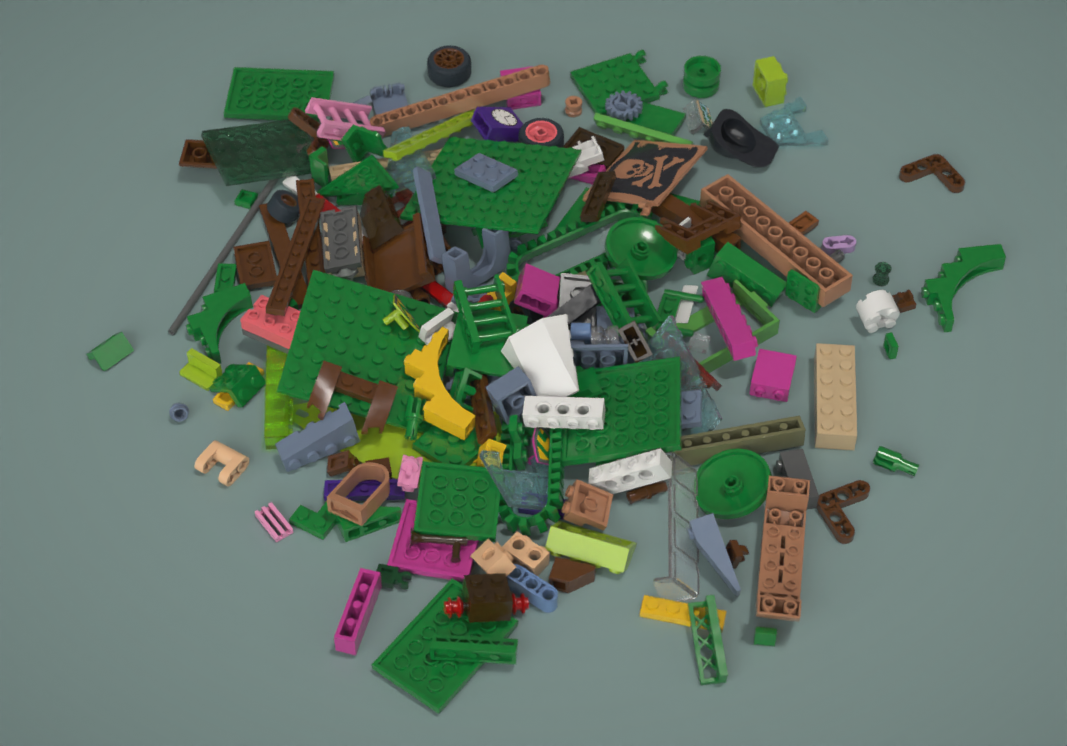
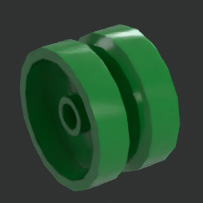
(701, 76)

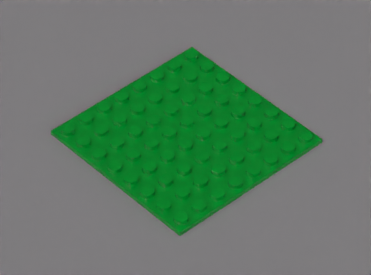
(516, 206)
(346, 328)

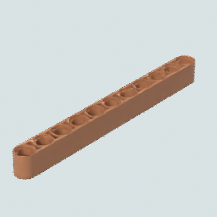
(463, 99)

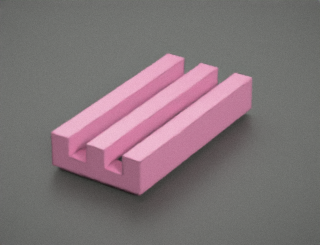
(266, 511)

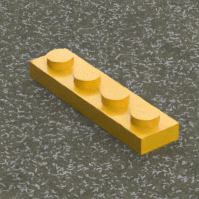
(674, 611)

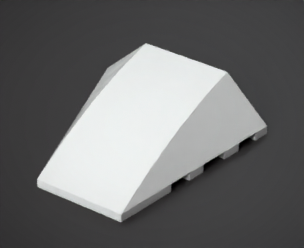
(545, 356)

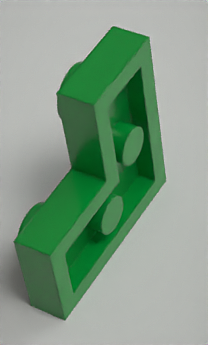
(520, 440)
(313, 522)

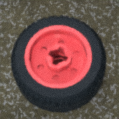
(541, 132)

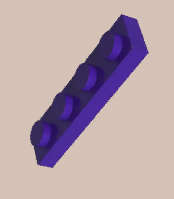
(365, 489)

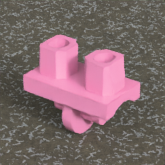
(409, 473)

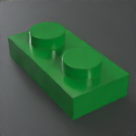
(225, 276)

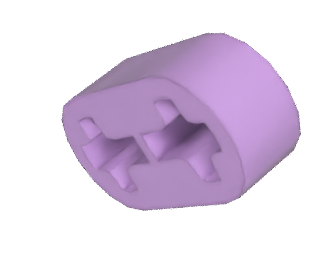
(839, 242)

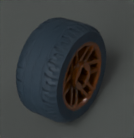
(449, 66)

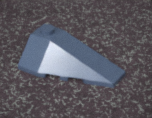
(710, 543)

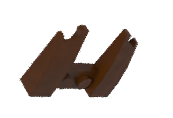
(688, 239)
(378, 395)

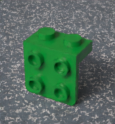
(360, 141)
(803, 291)
(240, 382)

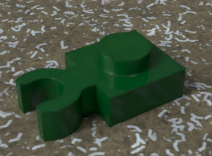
(391, 576)

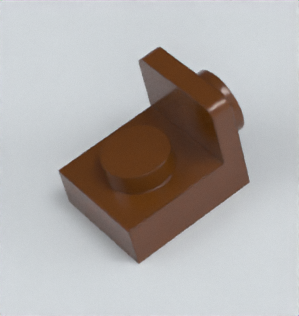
(341, 463)

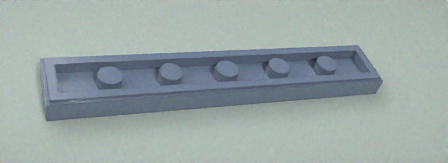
(429, 214)

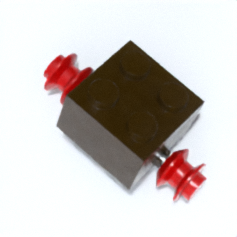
(486, 599)

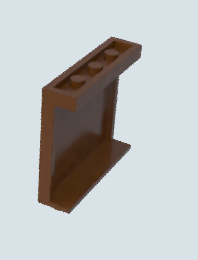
(400, 261)

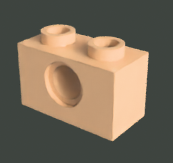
(493, 558)

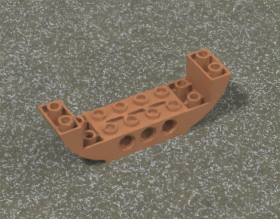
(782, 549)

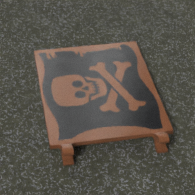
(650, 172)

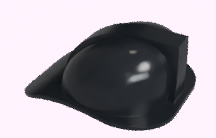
(738, 139)

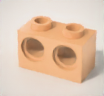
(527, 552)

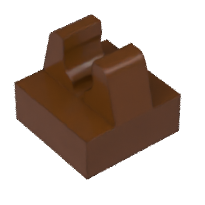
(904, 301)
(736, 552)

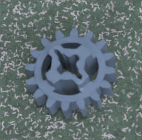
(623, 105)

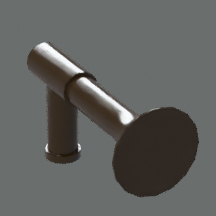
(448, 540)

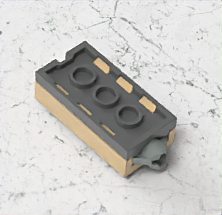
(342, 243)

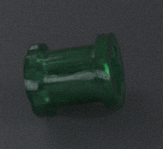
(882, 271)

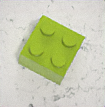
(769, 81)

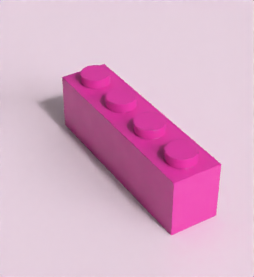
(357, 611)

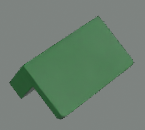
(319, 166)
(111, 351)

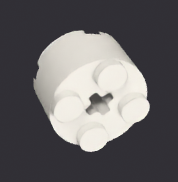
(878, 311)

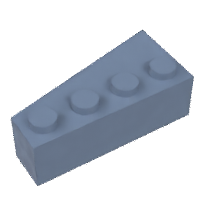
(318, 439)

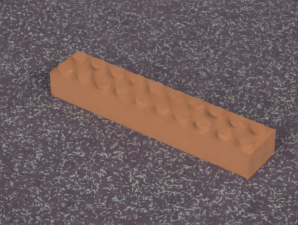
(778, 240)

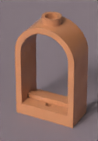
(354, 511)

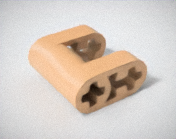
(217, 452)

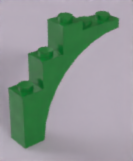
(953, 276)

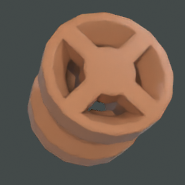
(573, 106)

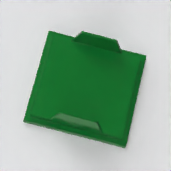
(588, 383)

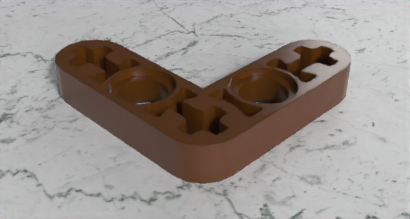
(310, 126)
(934, 164)
(835, 508)

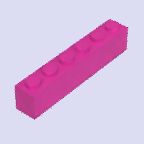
(728, 318)

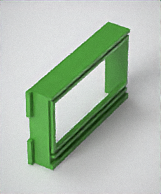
(752, 303)

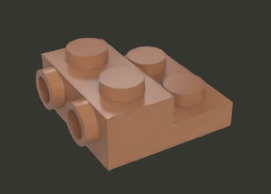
(587, 505)

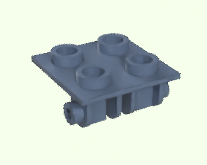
(388, 99)

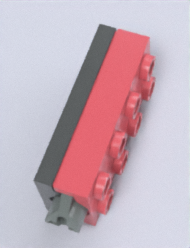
(269, 328)

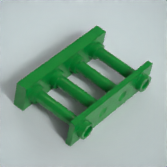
(611, 300)
(471, 324)

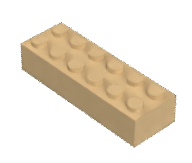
(835, 397)

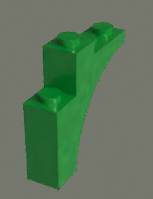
(216, 314)

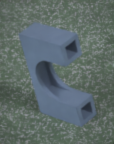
(492, 261)

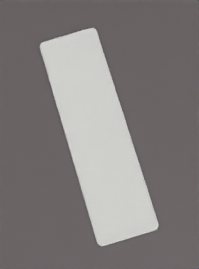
(686, 306)

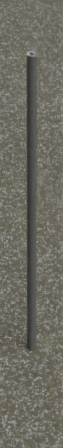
(213, 269)

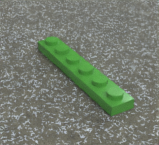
(636, 131)

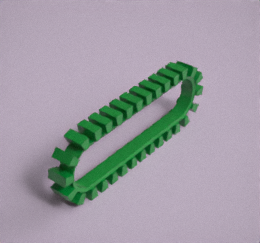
(564, 236)
(555, 485)

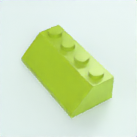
(590, 546)

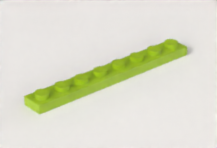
(429, 136)

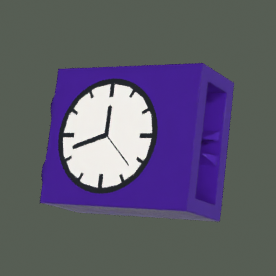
(497, 123)

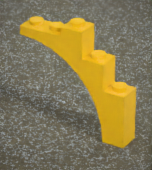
(440, 406)

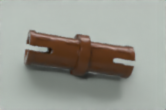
(646, 491)

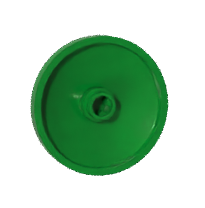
(643, 245)
(732, 483)

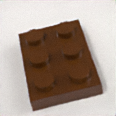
(255, 265)

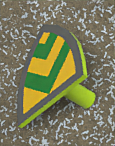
(396, 315)

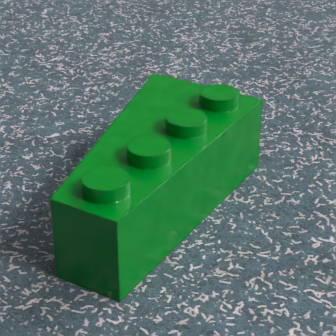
(735, 264)

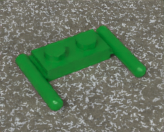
(670, 306)

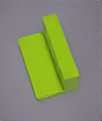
(200, 369)

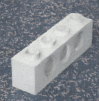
(564, 412)
(631, 472)

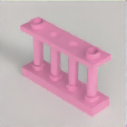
(350, 111)

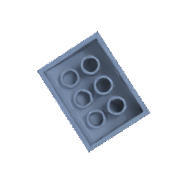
(600, 355)

